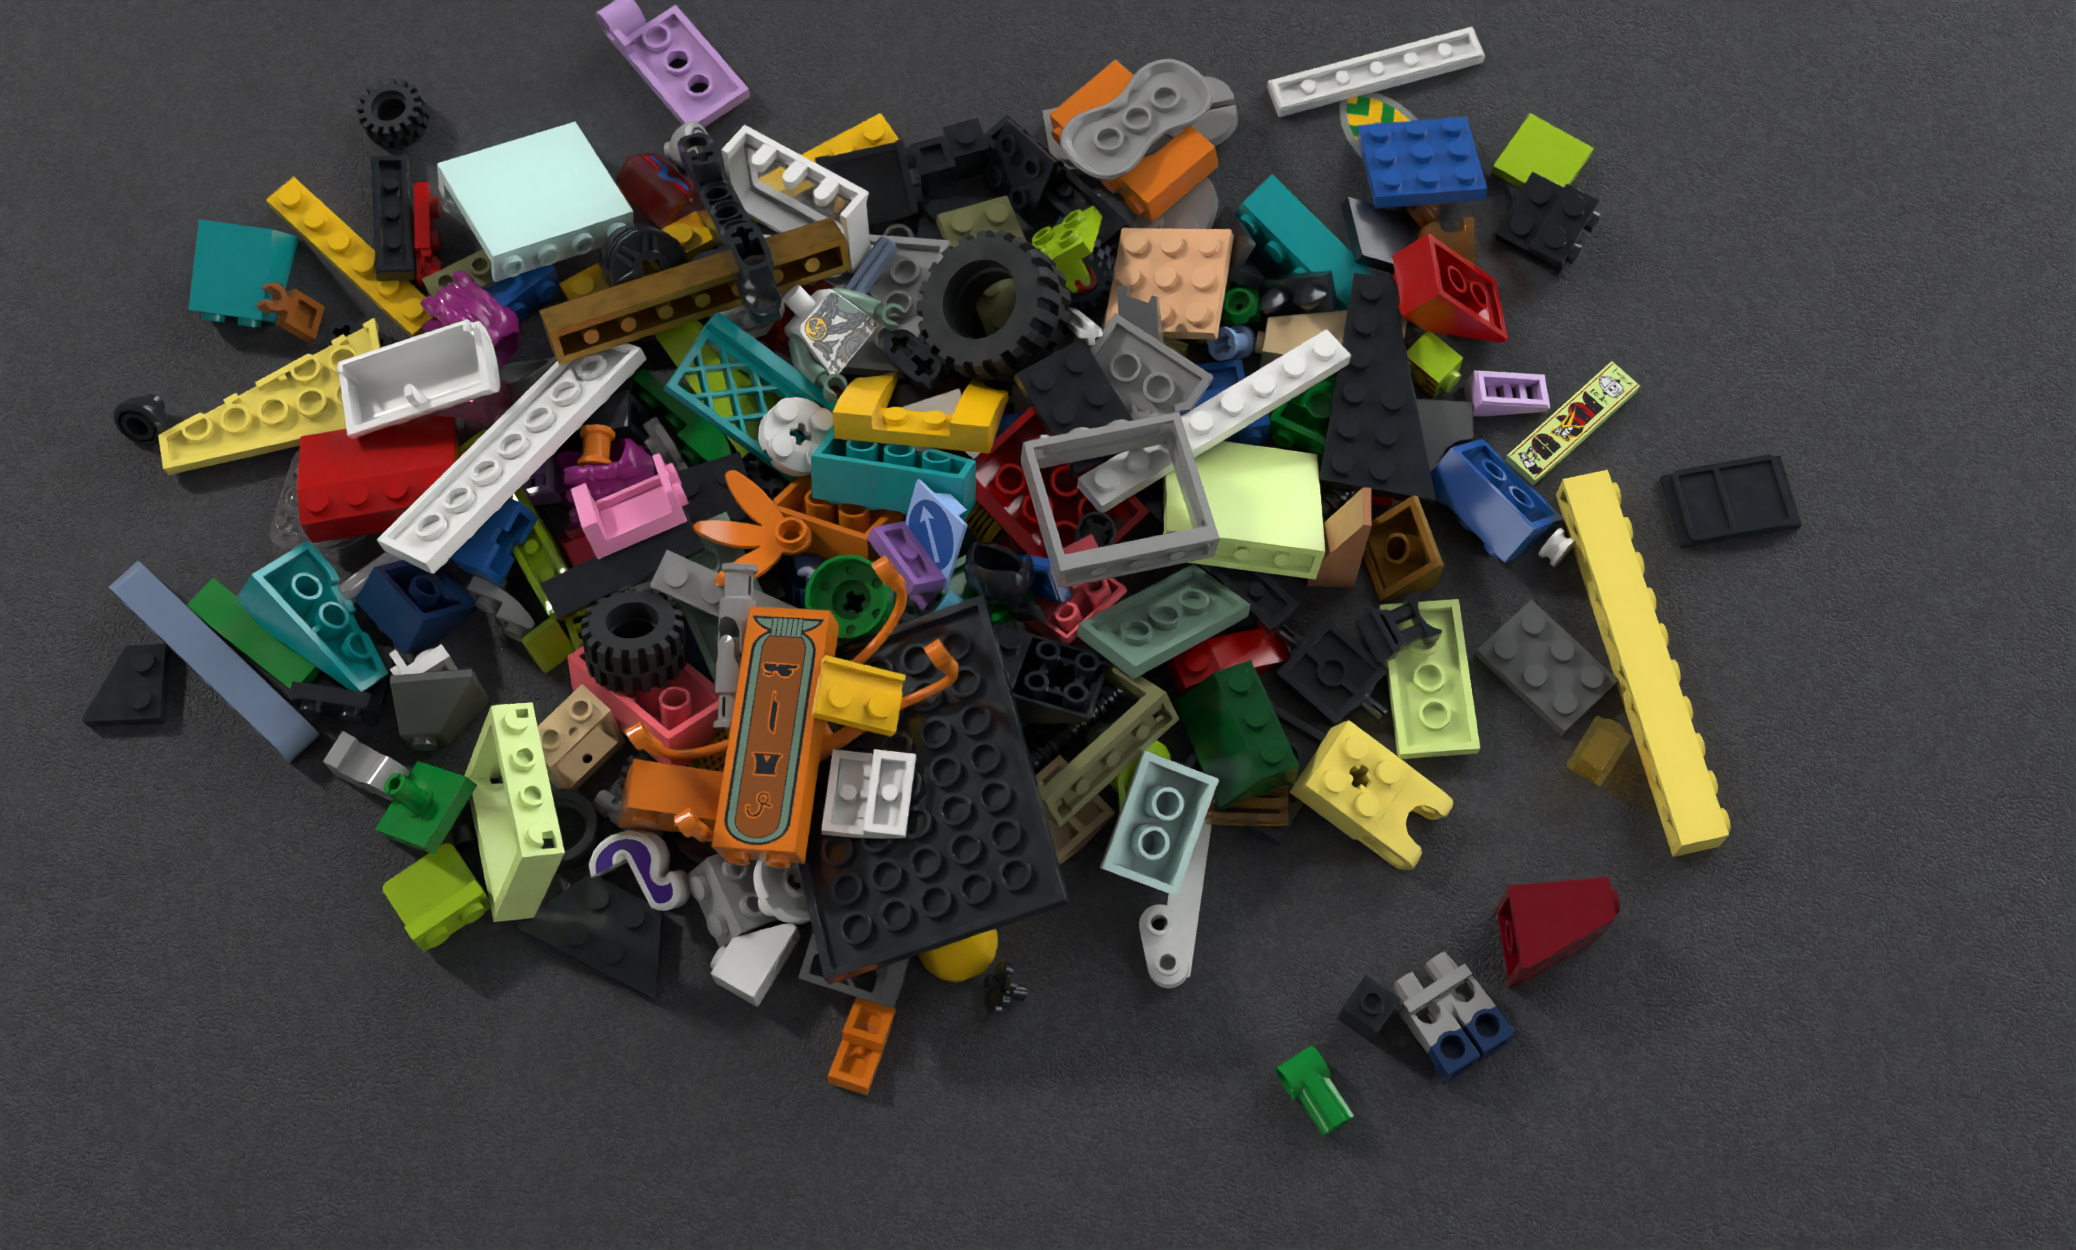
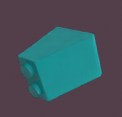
(233, 267)

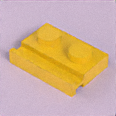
(858, 696)

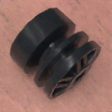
(633, 244)

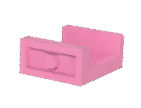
(632, 512)

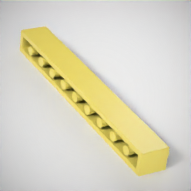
(1642, 664)

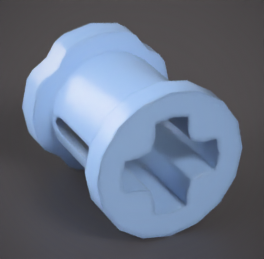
(1232, 342)

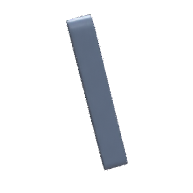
(214, 661)

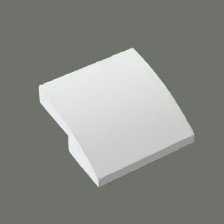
(868, 794)

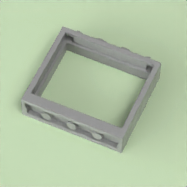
(1132, 555)

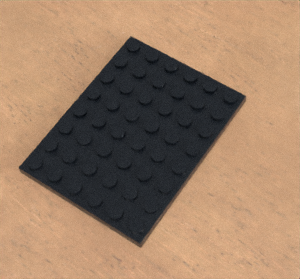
(975, 822)

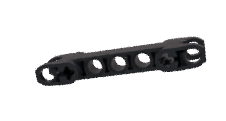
(731, 228)

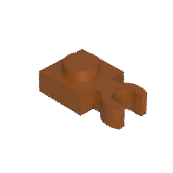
(296, 311)

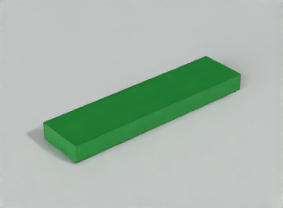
(225, 616)

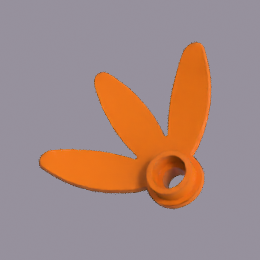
(768, 538)

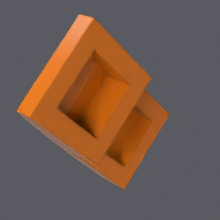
(861, 1046)

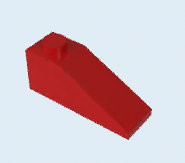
(1225, 651)

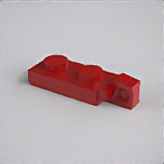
(426, 237)

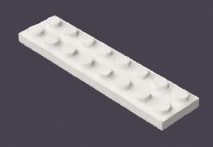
(507, 456)

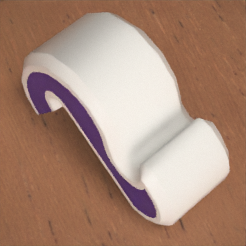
(650, 864)

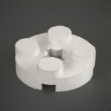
(781, 446)
(777, 896)

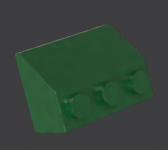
(1237, 735)

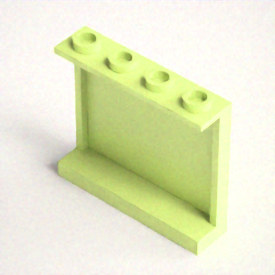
(1262, 508)

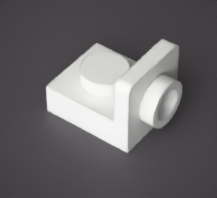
(428, 661)

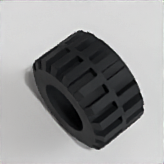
(634, 641)

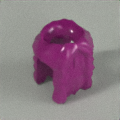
(471, 302)
(628, 467)

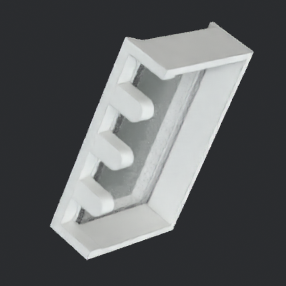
(792, 191)

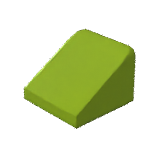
(547, 645)

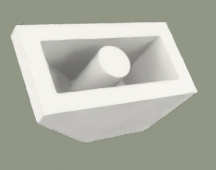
(754, 961)

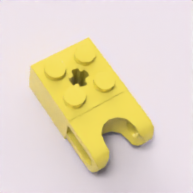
(1381, 794)

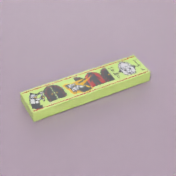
(1572, 423)

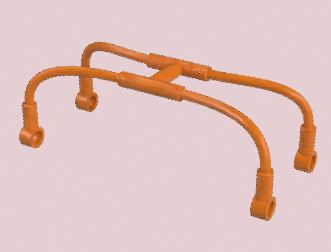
(938, 654)

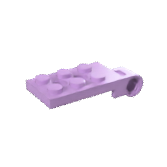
(660, 41)

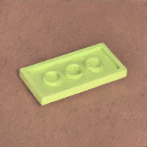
(1433, 688)

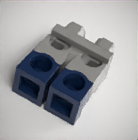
(1452, 1017)

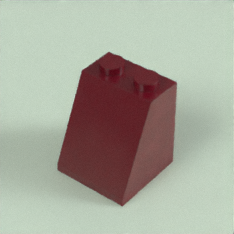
(1551, 922)

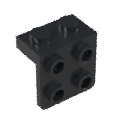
(330, 698)

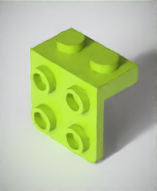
(436, 897)

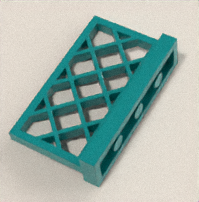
(761, 365)

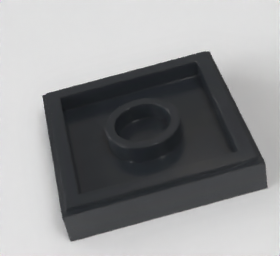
(1375, 233)

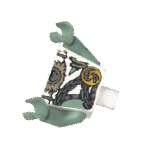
(831, 330)

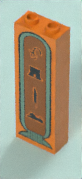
(774, 739)

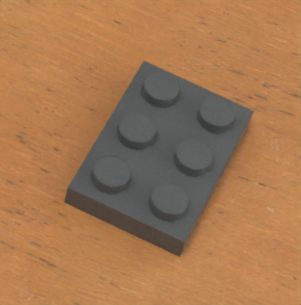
(1546, 667)

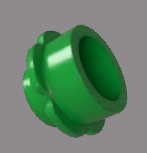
(1237, 297)

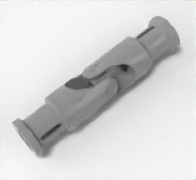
(732, 615)

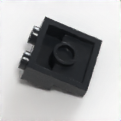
(1549, 221)

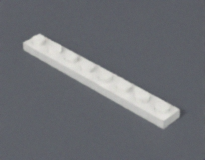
(1218, 419)

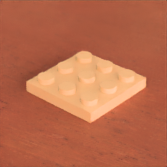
(1182, 270)

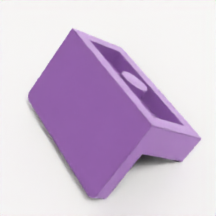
(910, 560)

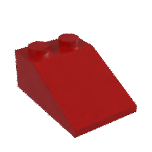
(1447, 292)

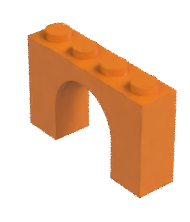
(1159, 177)

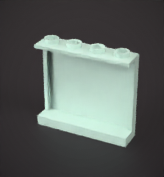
(535, 199)

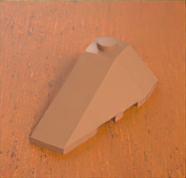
(1345, 542)

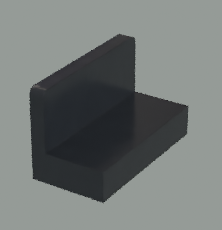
(1241, 267)

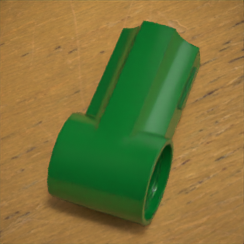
(1308, 1080)

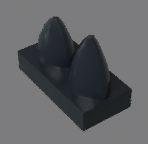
(1297, 294)

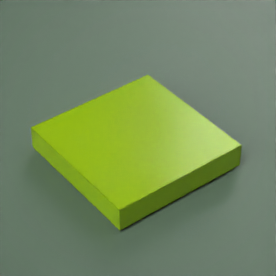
(1544, 151)

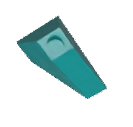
(305, 609)

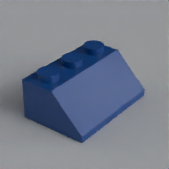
(1492, 500)

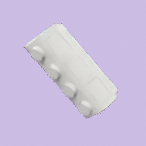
(417, 377)

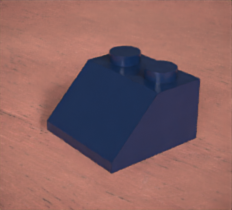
(414, 605)

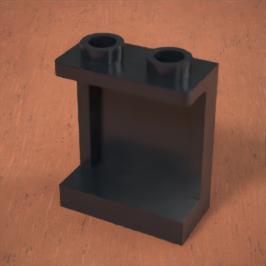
(885, 175)

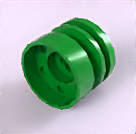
(837, 587)

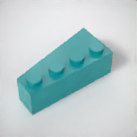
(1295, 240)
(886, 474)

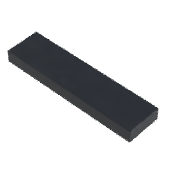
(392, 218)
(598, 578)

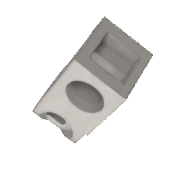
(362, 765)

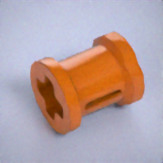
(595, 444)

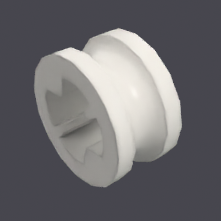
(1557, 547)

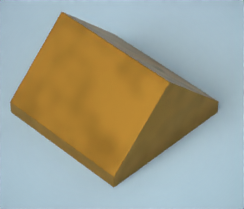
(1402, 552)

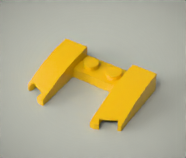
(864, 416)

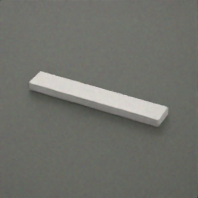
(1375, 71)

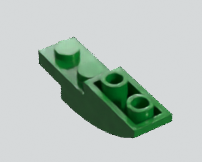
(696, 436)

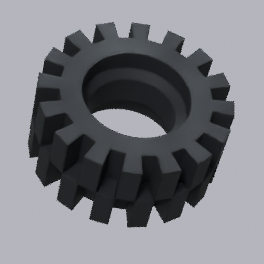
(395, 130)

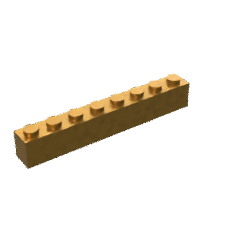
(686, 293)

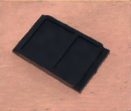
(1730, 500)

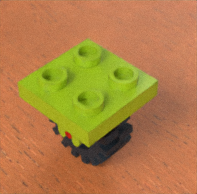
(1079, 256)

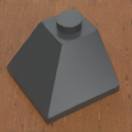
(436, 706)

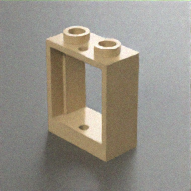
(595, 736)

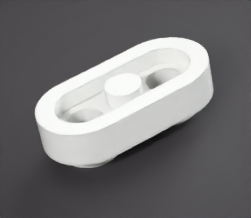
(1164, 944)

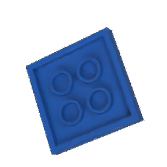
(1421, 162)

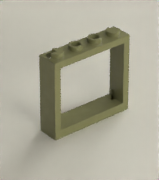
(1112, 749)

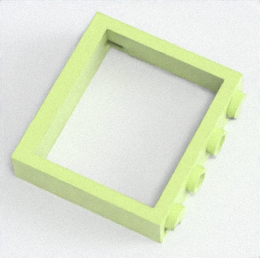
(515, 813)

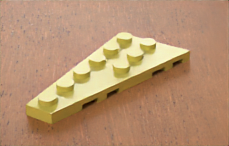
(272, 415)

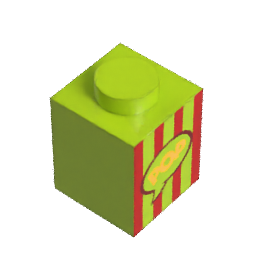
(1433, 365)

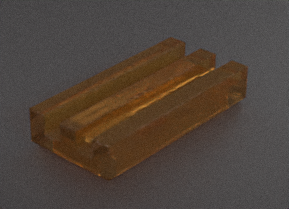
(1256, 819)

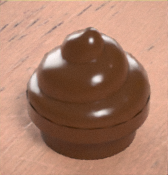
(1424, 213)

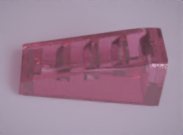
(482, 409)

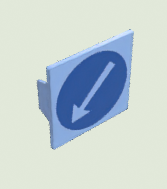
(937, 527)

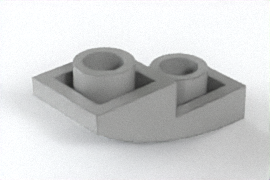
(497, 602)

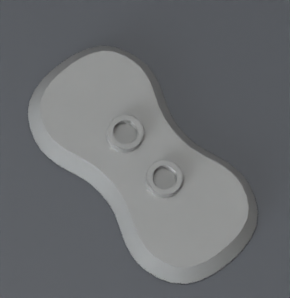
(1155, 103)

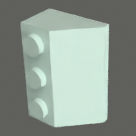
(1159, 823)

